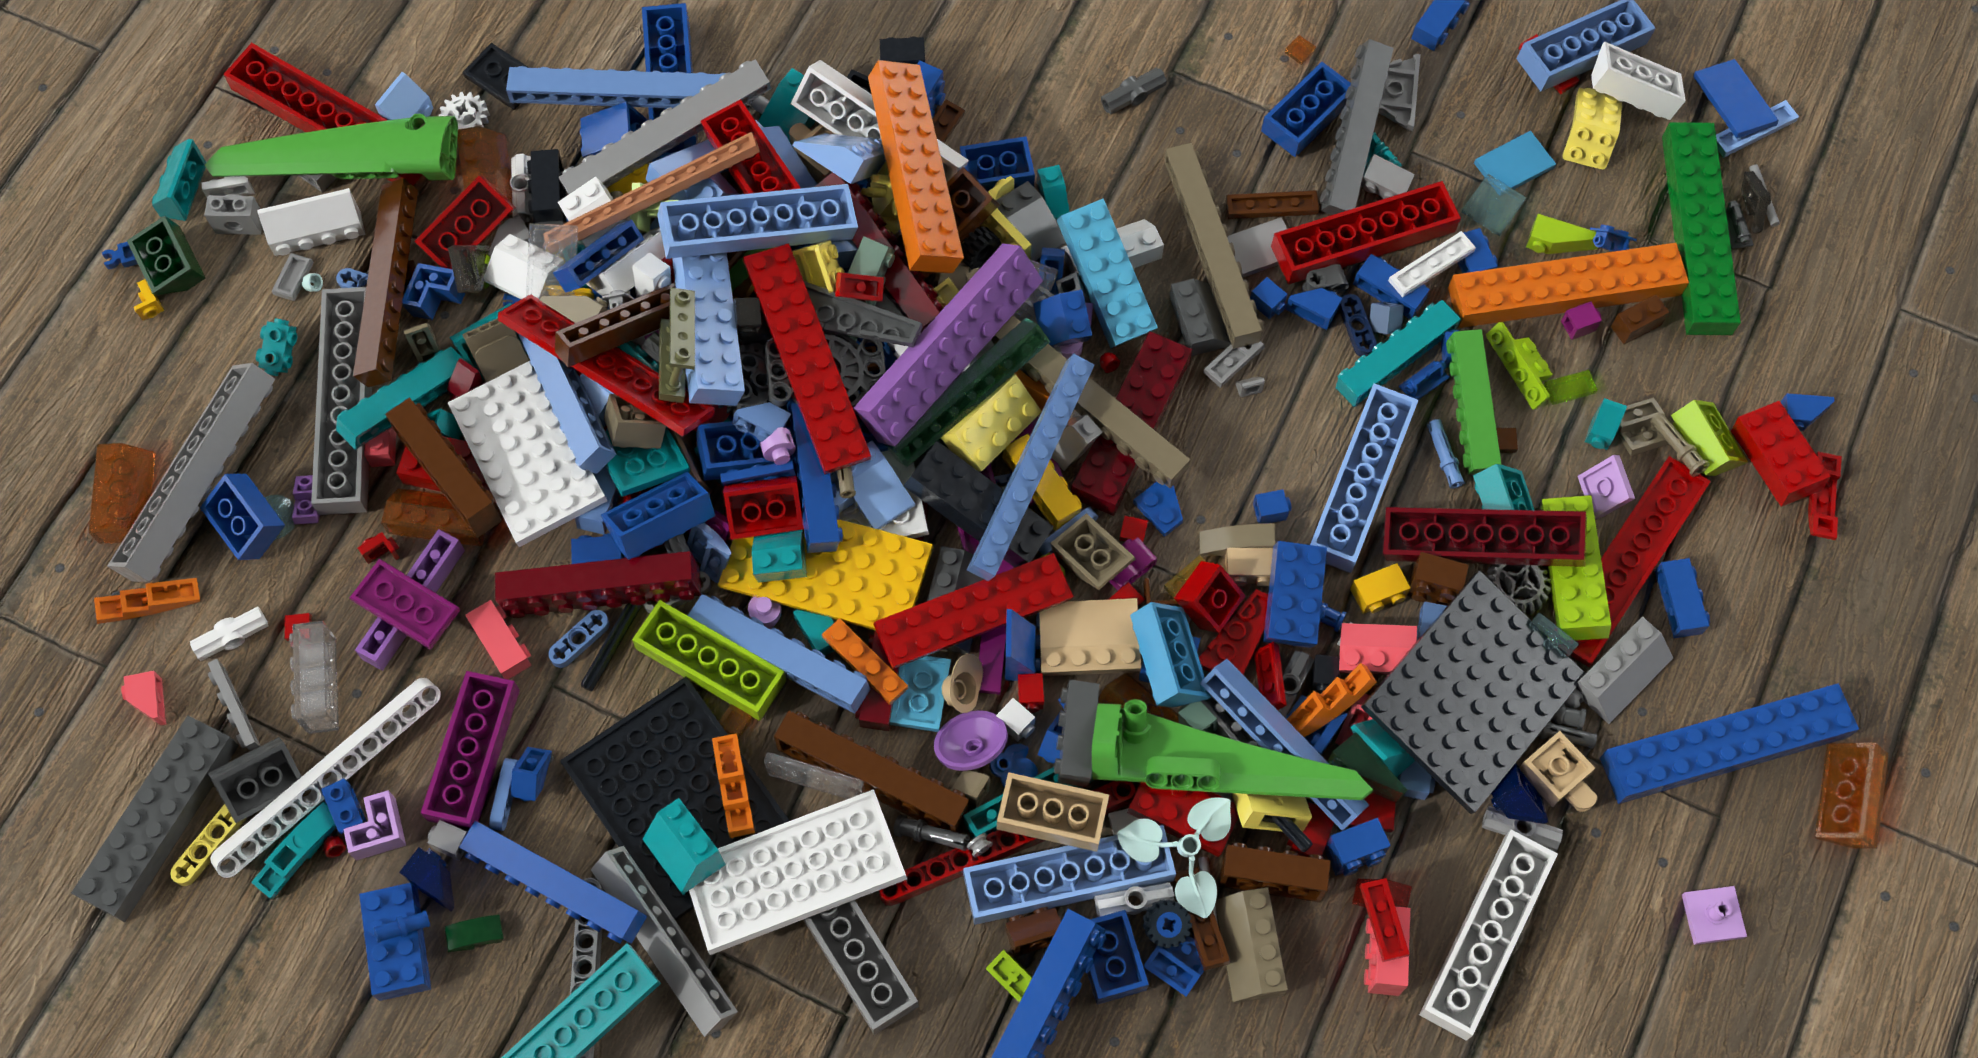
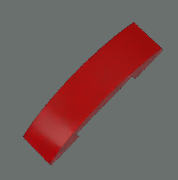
(1823, 503)

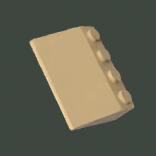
(1089, 638)

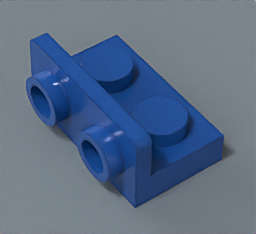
(343, 805)

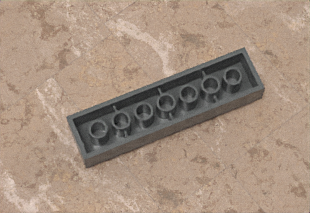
(154, 819)

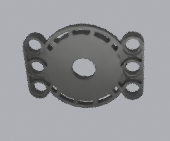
(851, 365)

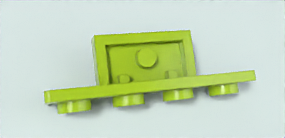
(1522, 363)

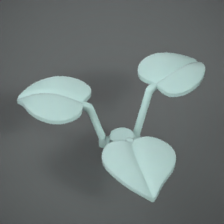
(1212, 821)

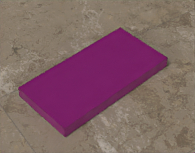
(405, 604)

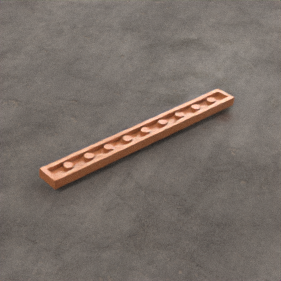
(665, 186)

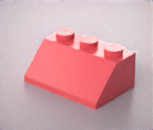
(1374, 646)

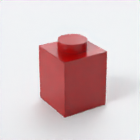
(1031, 691)

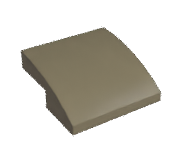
(1637, 431)

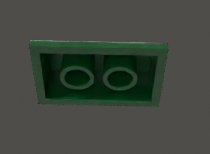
(166, 258)

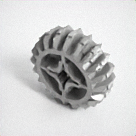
(1538, 594)

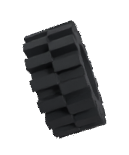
(979, 247)

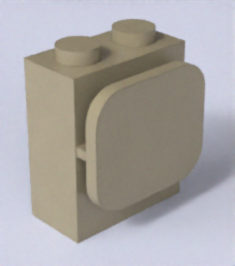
(495, 349)

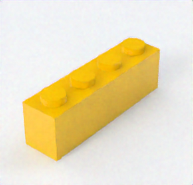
(1052, 492)

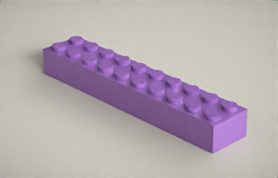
(948, 344)

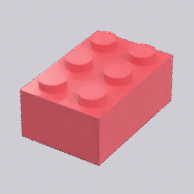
(1388, 976)

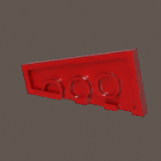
(1239, 635)

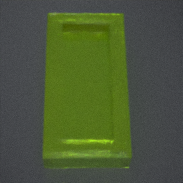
(1570, 387)

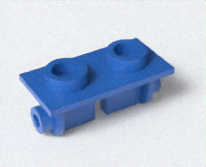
(1611, 240)
(1425, 380)

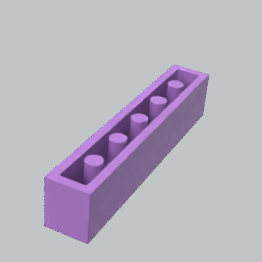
(430, 571)

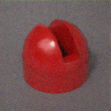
(1109, 362)
(333, 846)

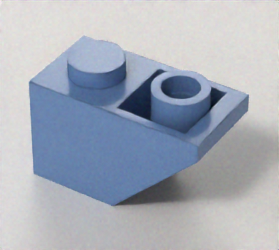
(761, 420)

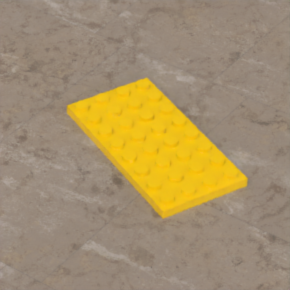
(859, 582)

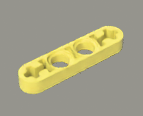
(204, 839)

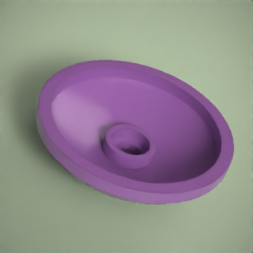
(970, 740)

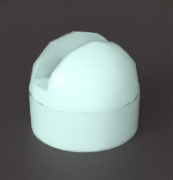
(312, 278)

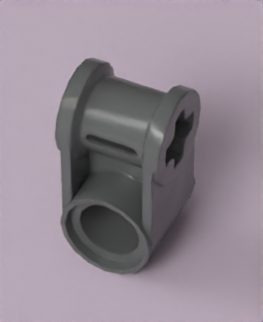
(1328, 278)

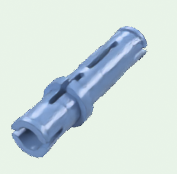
(1449, 463)

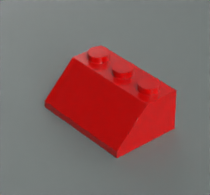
(763, 507)

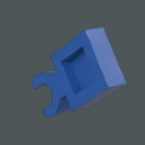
(122, 255)

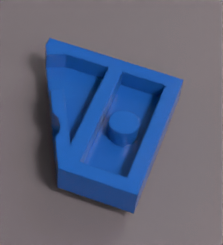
(1160, 507)

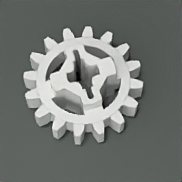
(463, 110)

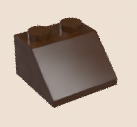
(1033, 931)

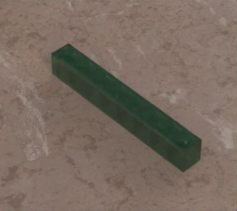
(971, 389)

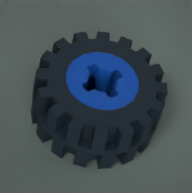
(1161, 915)

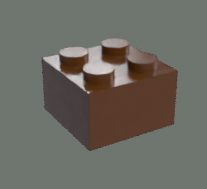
(1436, 579)

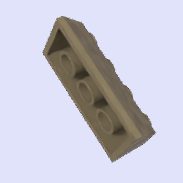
(1252, 946)

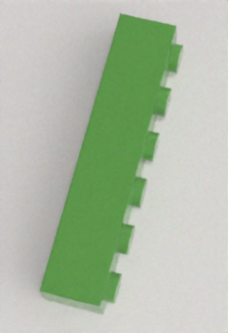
(1474, 400)

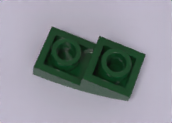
(473, 932)

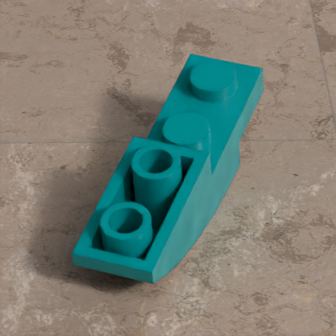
(294, 850)

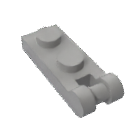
(1230, 362)

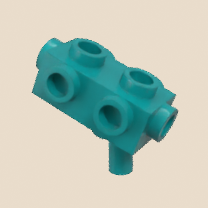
(277, 342)

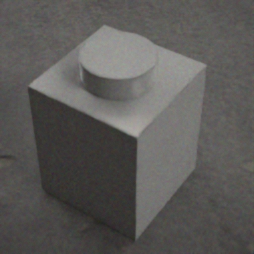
(447, 839)

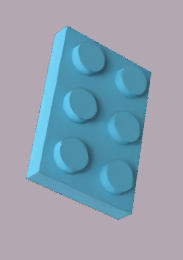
(923, 700)

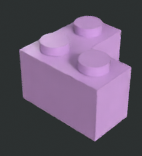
(381, 832)

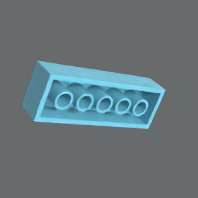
(1106, 273)

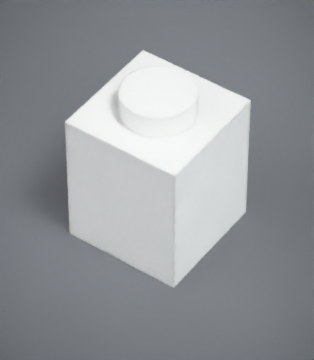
(1017, 720)

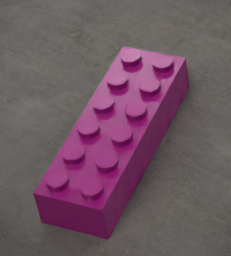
(470, 750)

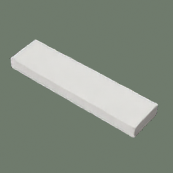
(1432, 264)

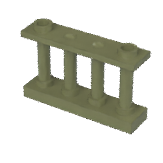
(677, 345)

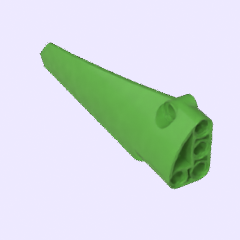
(350, 152)
(1173, 756)

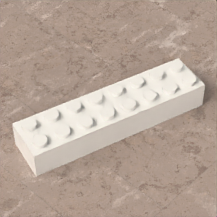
(850, 110)
(1488, 935)

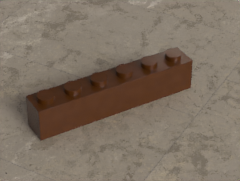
(613, 327)

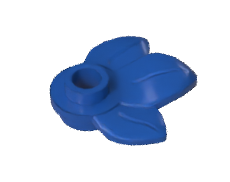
(1015, 762)

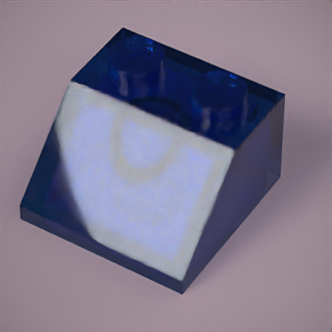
(1519, 798)
(430, 876)

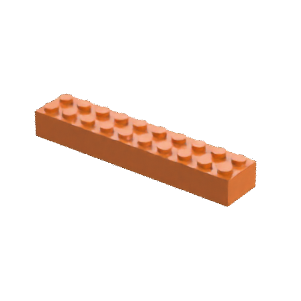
(915, 167)
(1567, 283)

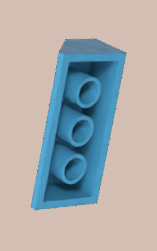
(1169, 655)

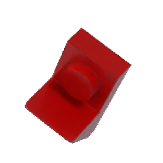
(859, 287)

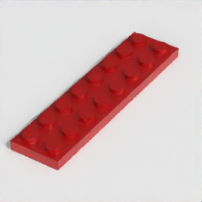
(972, 610)

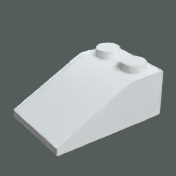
(584, 200)

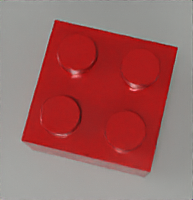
(1210, 596)

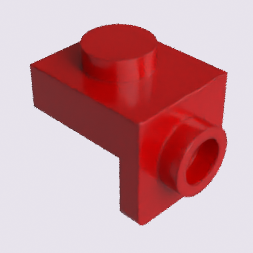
(377, 546)

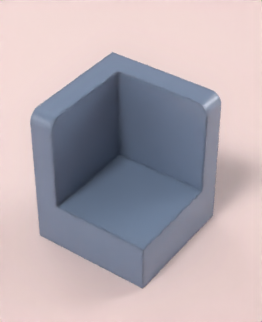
(1386, 317)

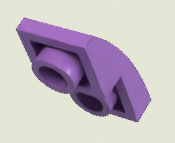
(303, 509)

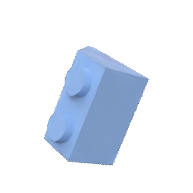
(403, 100)

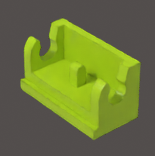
(1010, 974)

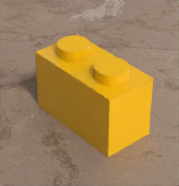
(1380, 589)

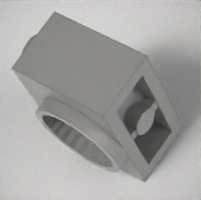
(233, 214)

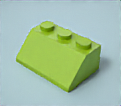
(1706, 429)

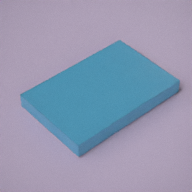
(1516, 161)

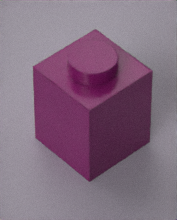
(1581, 320)

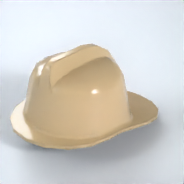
(963, 684)

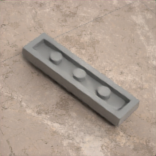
(229, 698)

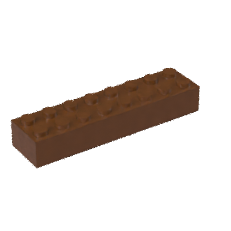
(893, 784)

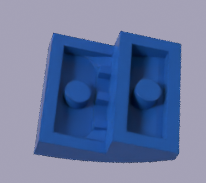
(1177, 965)

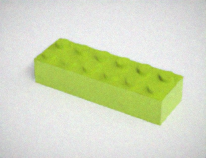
(1580, 592)
(709, 660)

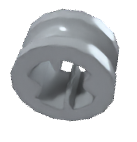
(979, 845)

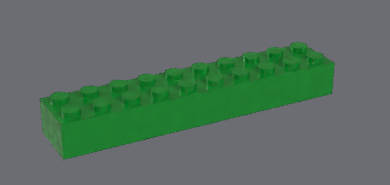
(1701, 228)

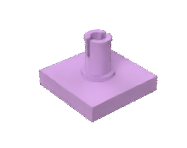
(1607, 486)
(1714, 915)

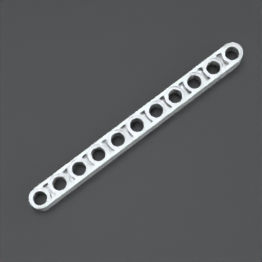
(333, 763)

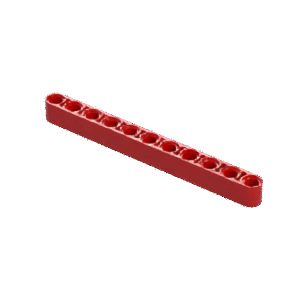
(998, 852)

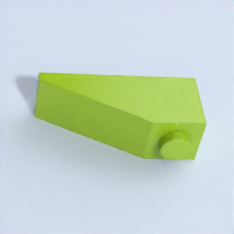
(1556, 236)

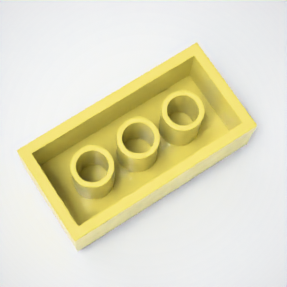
(992, 424)

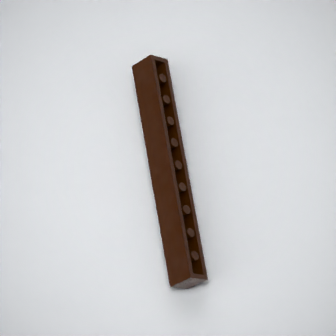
(385, 283)

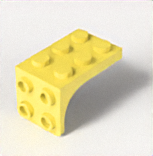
(1593, 129)
(999, 223)
(819, 264)

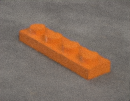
(865, 661)

